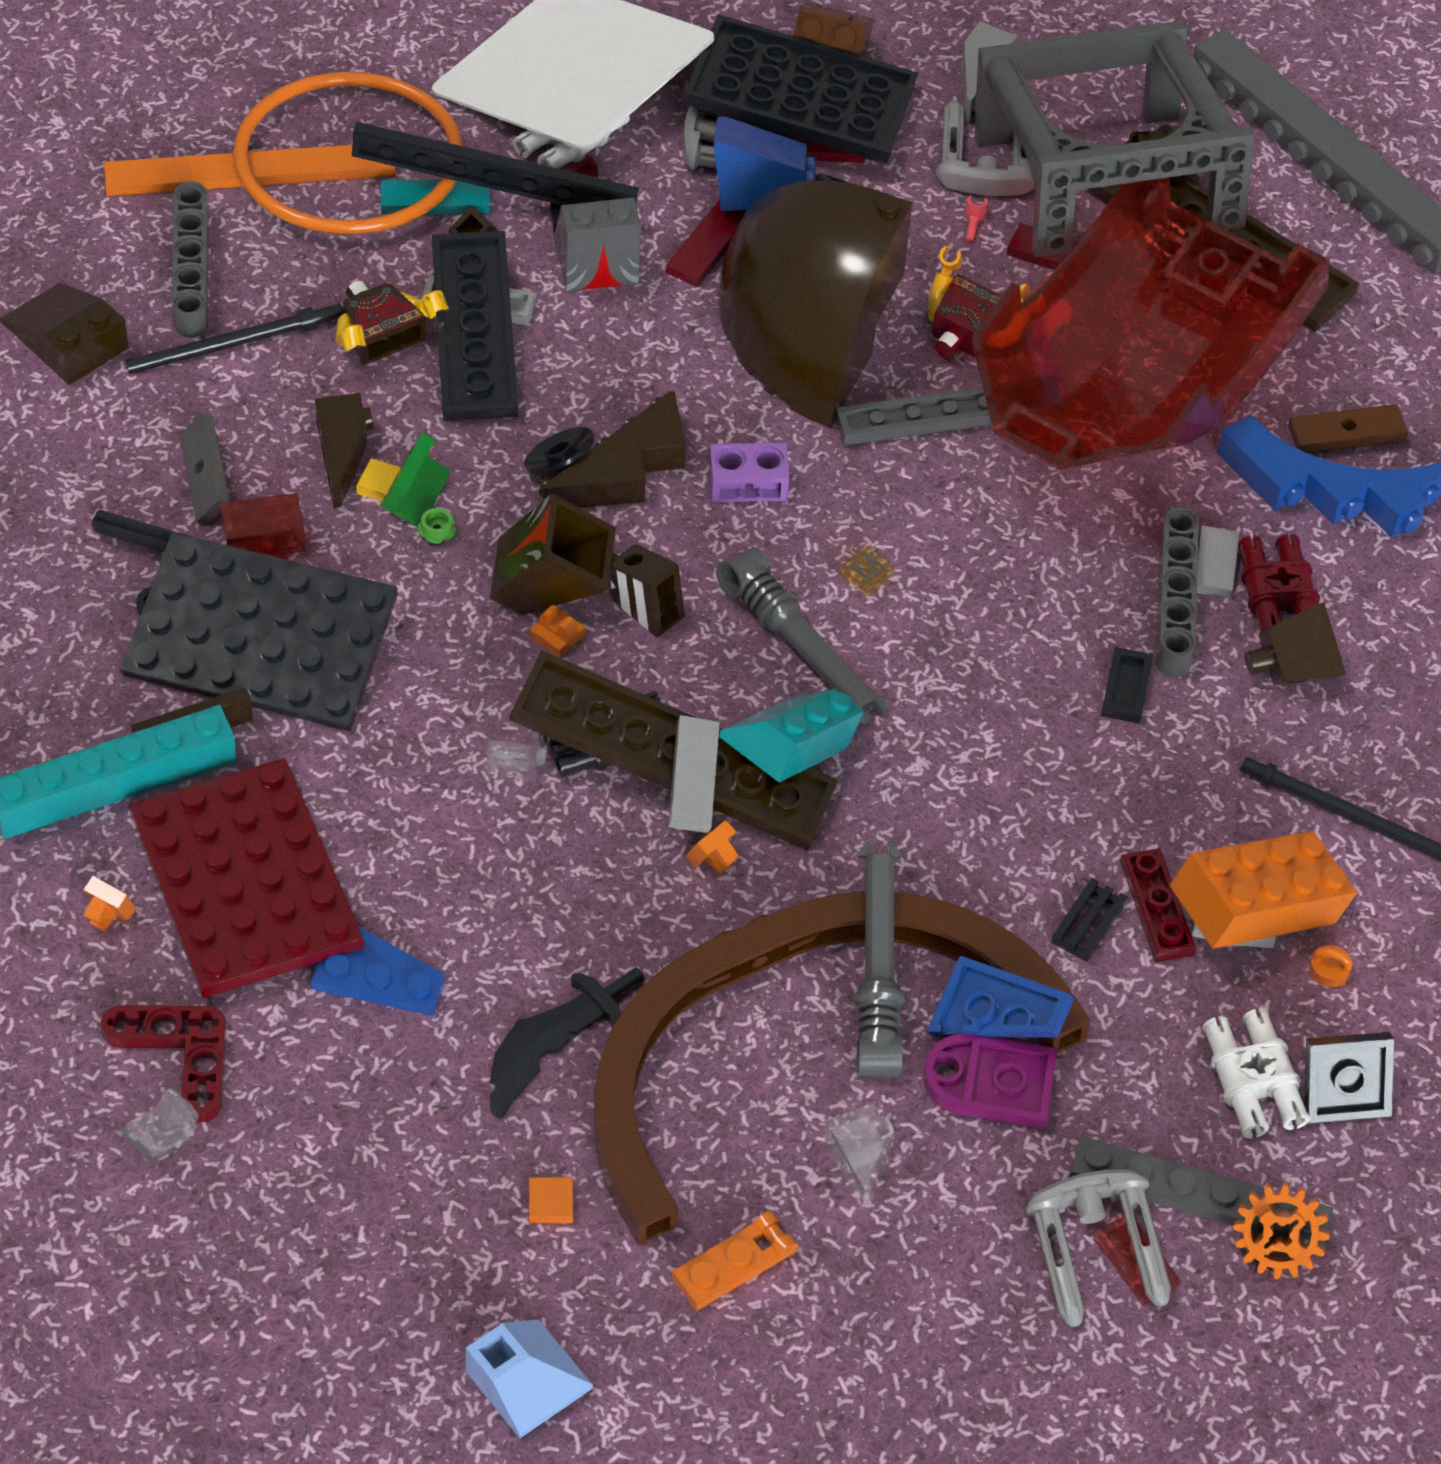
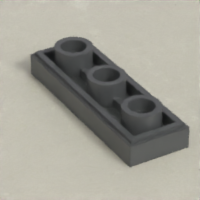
(204, 468)

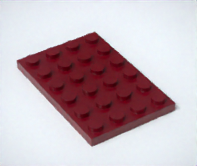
(245, 877)

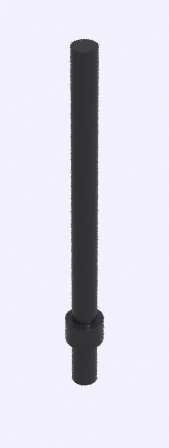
(305, 319)

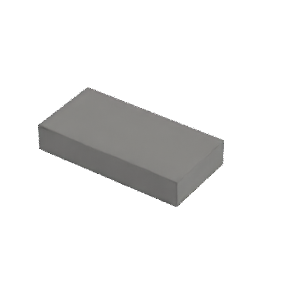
(1217, 561)

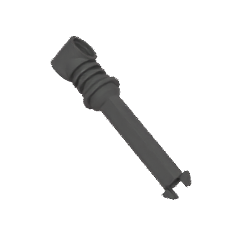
(778, 610)
(879, 996)

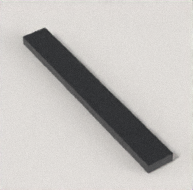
(483, 168)

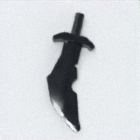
(548, 1032)

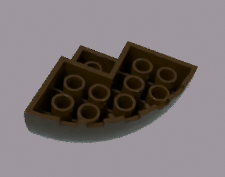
(809, 287)

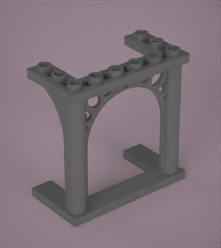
(1171, 73)

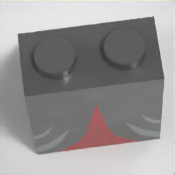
(599, 244)

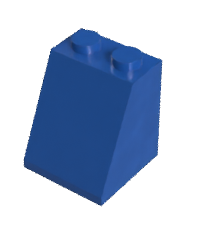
(755, 163)

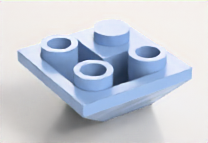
(524, 1373)

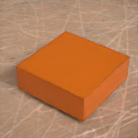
(551, 1200)

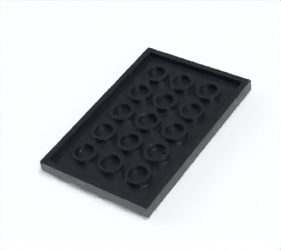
(801, 89)
(261, 624)

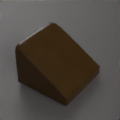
(472, 222)

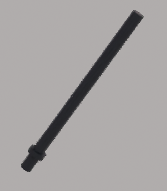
(1271, 776)

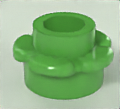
(436, 518)

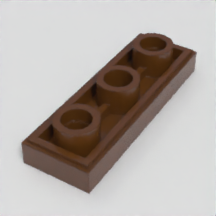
(1348, 428)

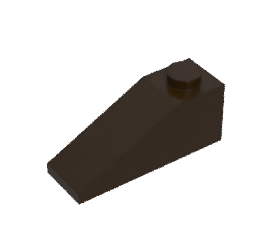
(343, 439)

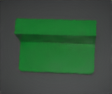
(416, 483)

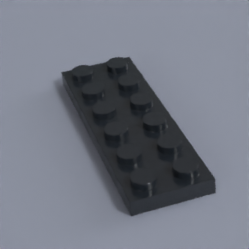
(476, 328)

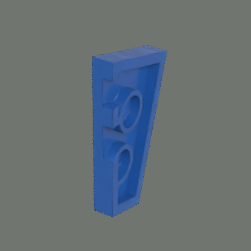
(381, 976)
(997, 1004)

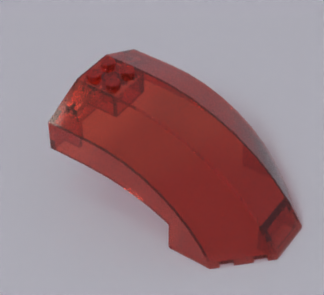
(1140, 333)

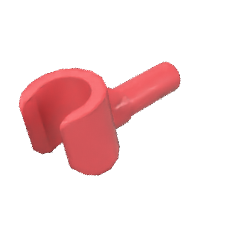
(974, 214)

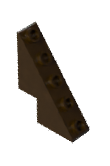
(616, 465)

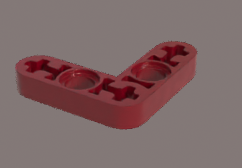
(195, 1044)

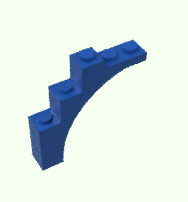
(1338, 491)

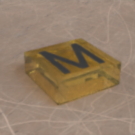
(867, 570)

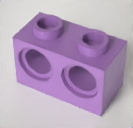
(749, 472)

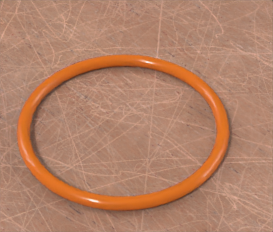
(336, 79)

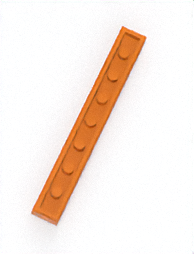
(219, 171)

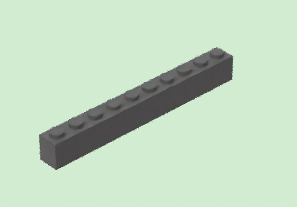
(1323, 146)

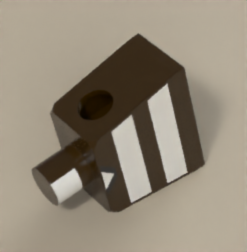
(647, 588)

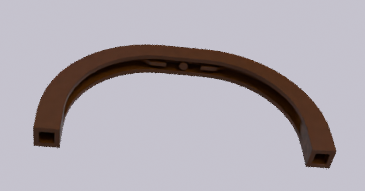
(740, 953)

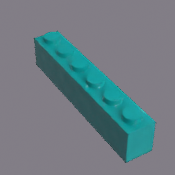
(115, 770)

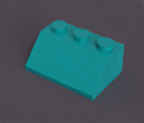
(796, 732)

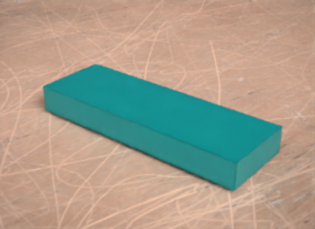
(403, 193)

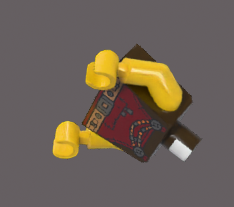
(384, 320)

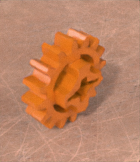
(1292, 1245)

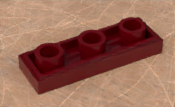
(1164, 921)

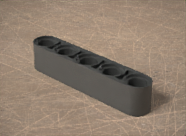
(190, 259)
(1177, 591)

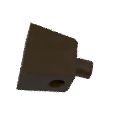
(1298, 649)

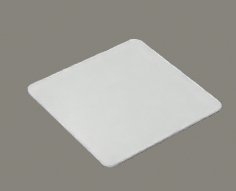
(573, 66)

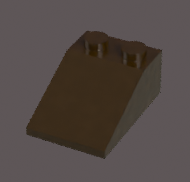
(69, 330)

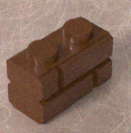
(834, 28)

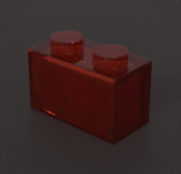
(264, 524)

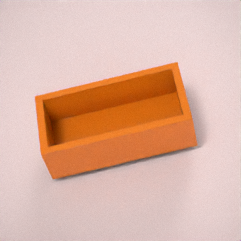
(1262, 889)

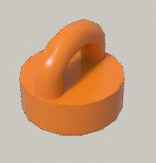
(1330, 966)

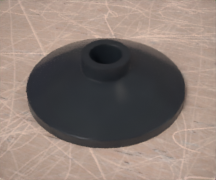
(559, 450)

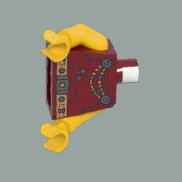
(959, 307)

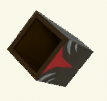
(552, 557)

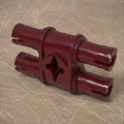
(1278, 584)

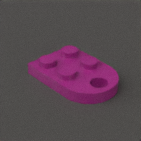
(993, 1079)

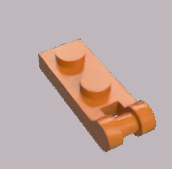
(733, 1261)

